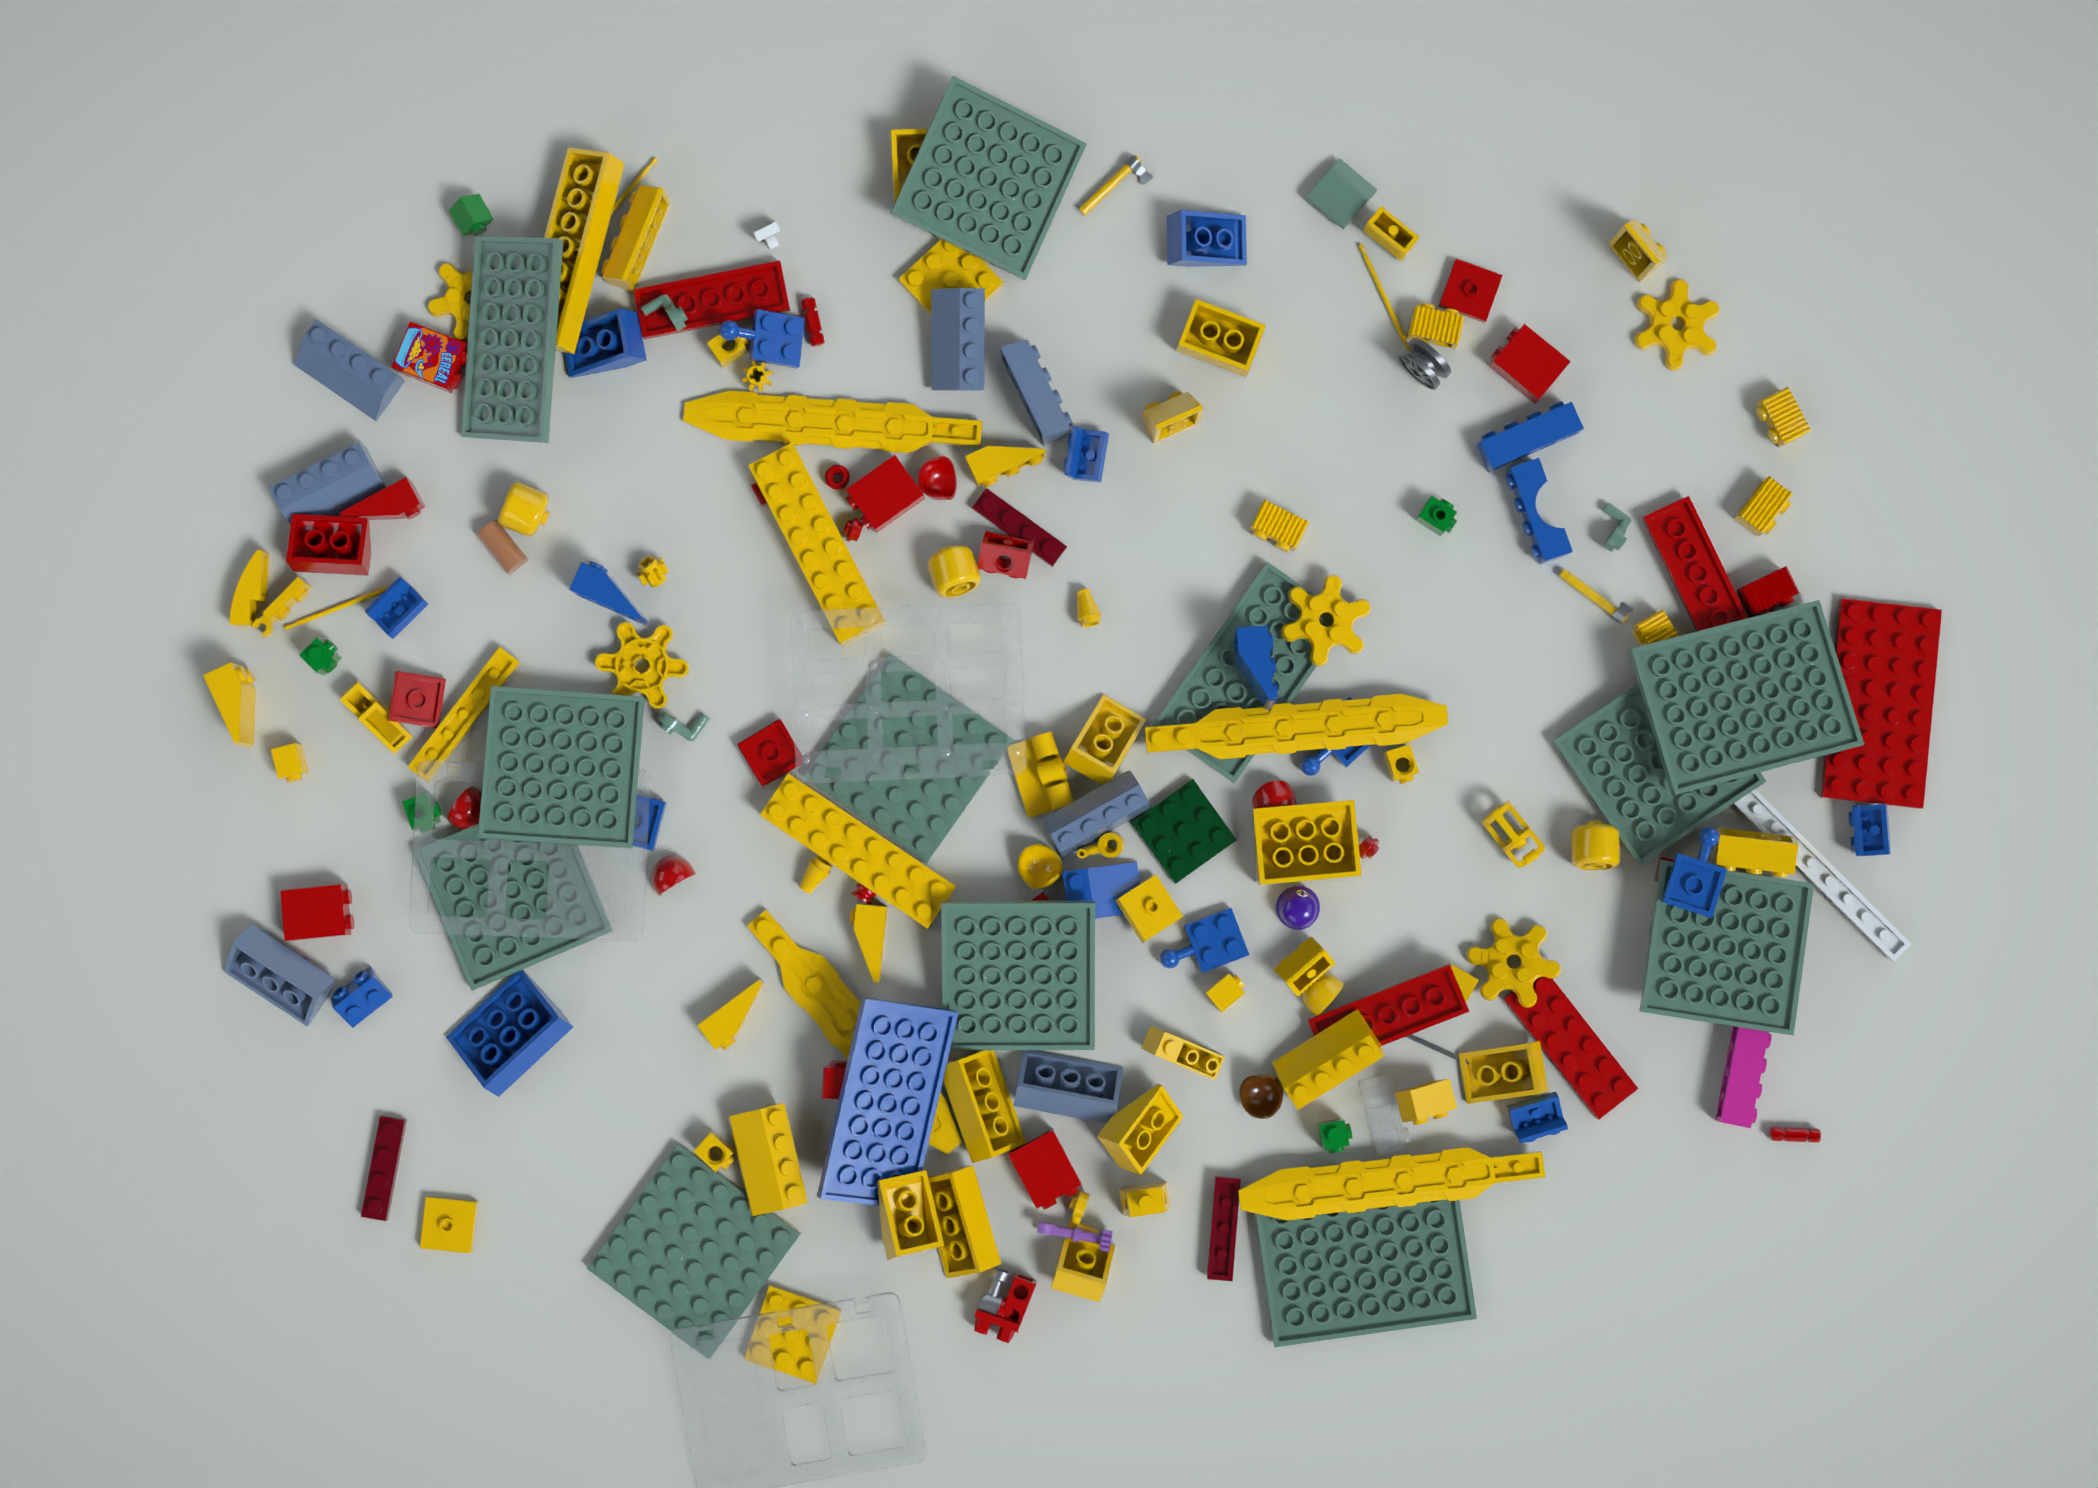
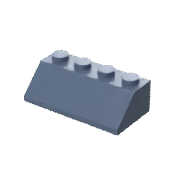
(957, 339)
(347, 370)
(1035, 392)
(330, 484)
(1096, 813)
(278, 974)
(1068, 1086)

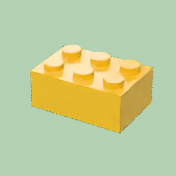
(1221, 337)
(1756, 852)

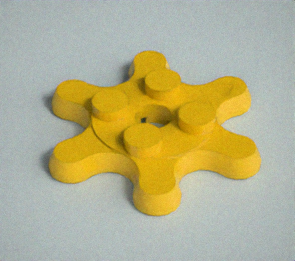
(454, 300)
(1663, 334)
(1319, 636)
(636, 648)
(1501, 975)

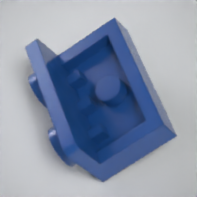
(1086, 454)
(396, 607)
(1870, 830)
(360, 997)
(1537, 1117)

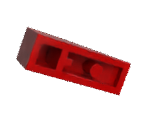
(393, 502)

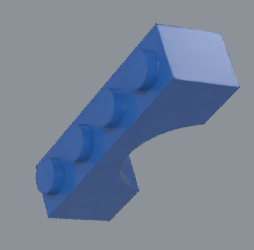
(1547, 541)

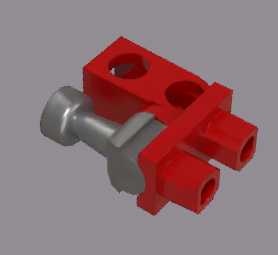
(1004, 1311)

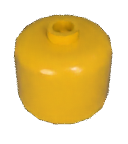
(524, 509)
(954, 571)
(1595, 846)

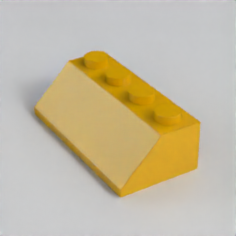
(636, 237)
(1328, 1059)
(982, 1105)
(768, 1159)
(963, 1223)

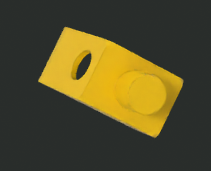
(1145, 1200)

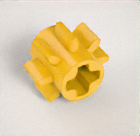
(764, 380)
(652, 571)

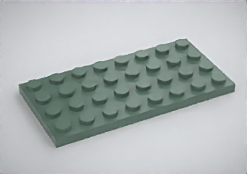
(512, 338)
(1218, 681)

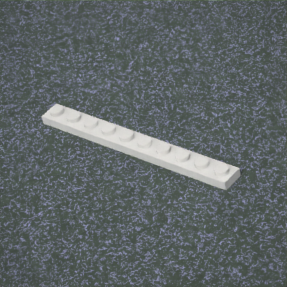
(1827, 878)

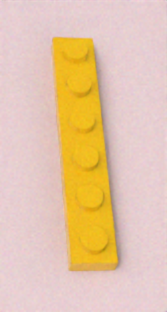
(467, 709)

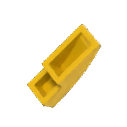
(250, 590)
(374, 717)

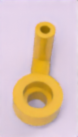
(1103, 846)
(1078, 1205)

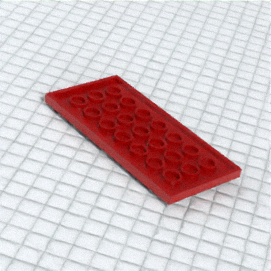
(1890, 676)

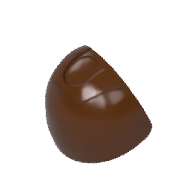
(1261, 1095)

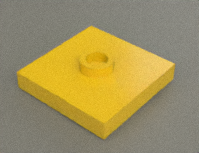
(1149, 908)
(448, 1224)

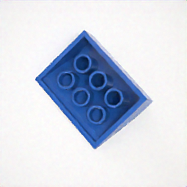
(509, 1033)

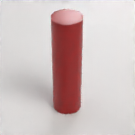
(758, 494)

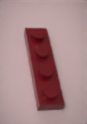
(1019, 526)
(383, 1168)
(1223, 1228)

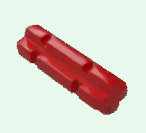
(812, 322)
(1795, 1134)

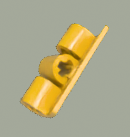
(1044, 780)

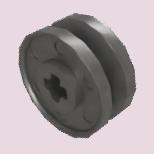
(1424, 363)

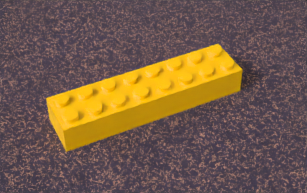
(581, 219)
(812, 535)
(858, 851)

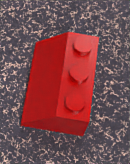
(329, 545)

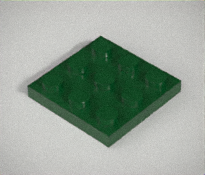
(1184, 831)

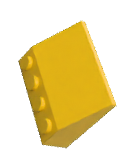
(1306, 842)

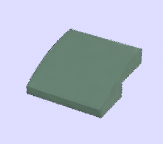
(1341, 193)

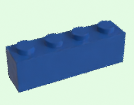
(1530, 436)

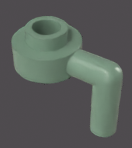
(676, 315)
(1616, 538)
(670, 724)

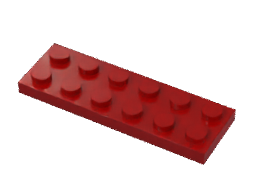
(715, 298)
(1694, 565)
(1404, 1006)
(1574, 1048)

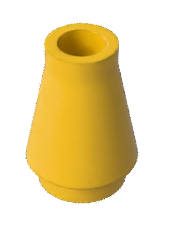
(1087, 610)
(816, 872)

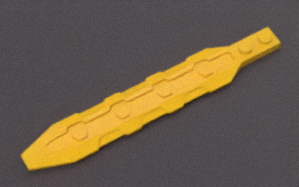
(827, 422)
(1300, 727)
(832, 1005)
(1385, 1182)

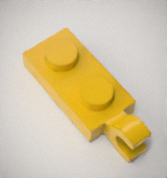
(280, 607)

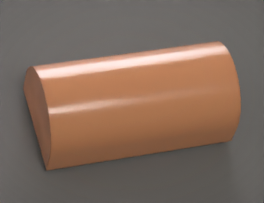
(502, 547)

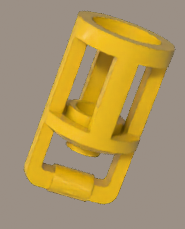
(1516, 839)

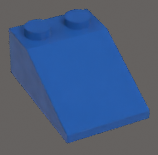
(1206, 239)
(607, 344)
(598, 587)
(1103, 885)

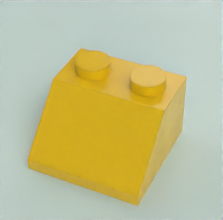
(1082, 1269)

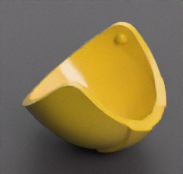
(1039, 866)
(1321, 993)

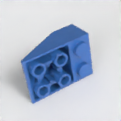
(1253, 658)

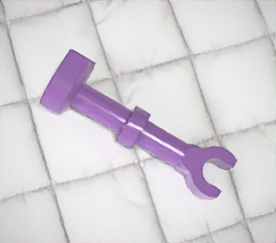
(1077, 1234)

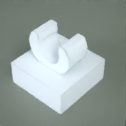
(767, 232)

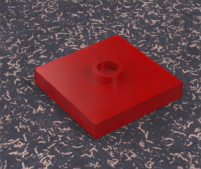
(1470, 290)
(416, 699)
(770, 752)

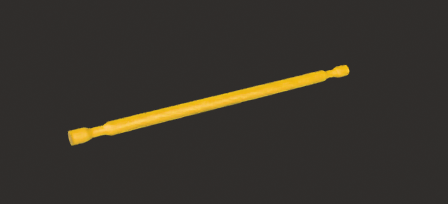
(634, 184)
(1384, 297)
(336, 608)

